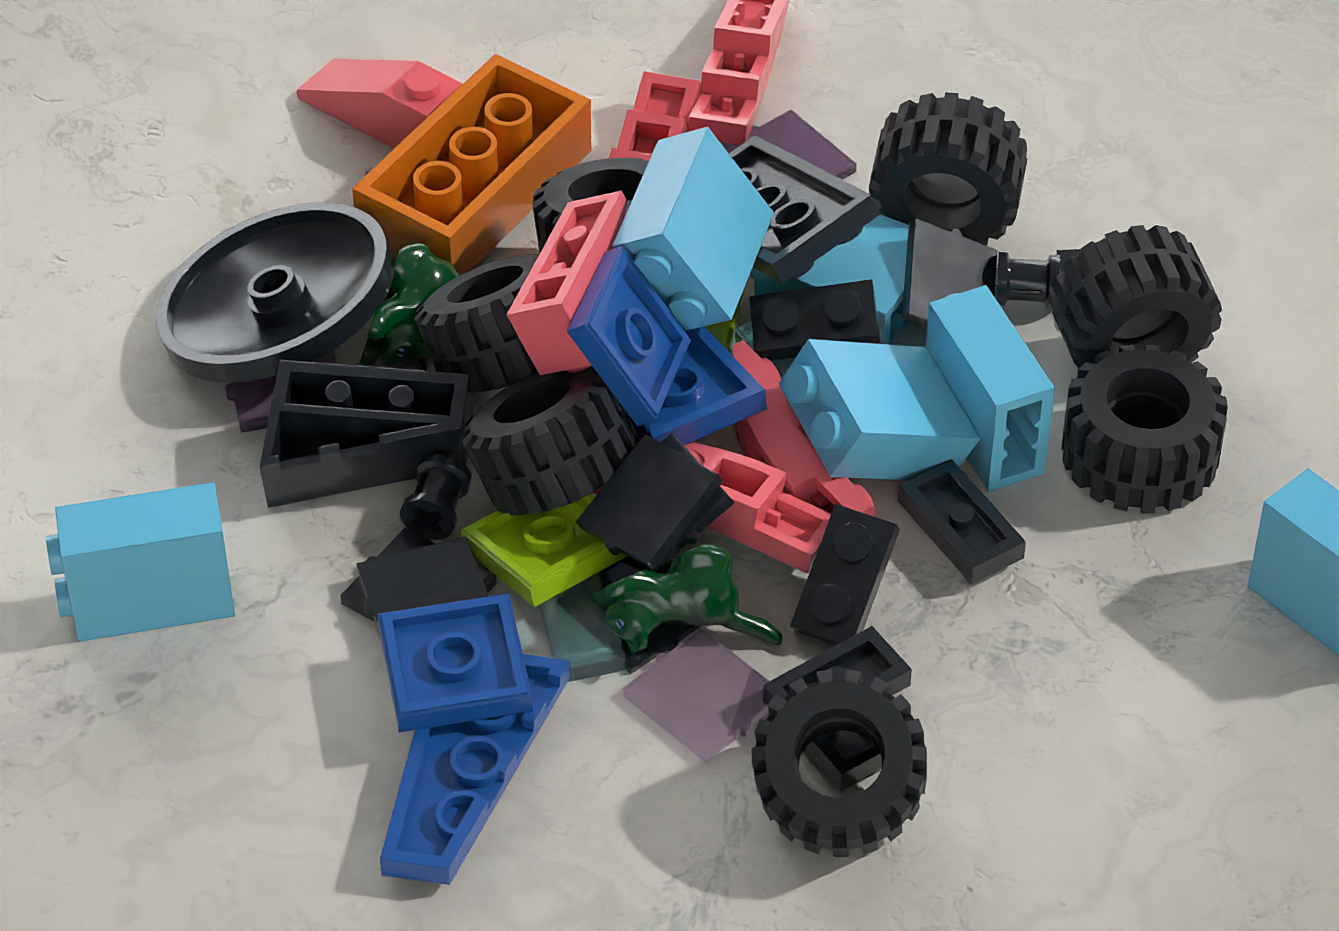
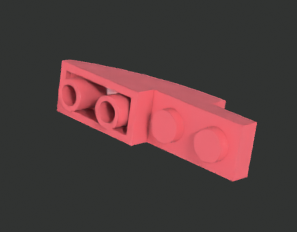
(781, 442)
(762, 512)

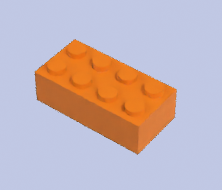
(476, 163)

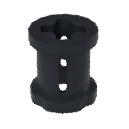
(1025, 279)
(439, 487)

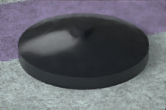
(275, 291)

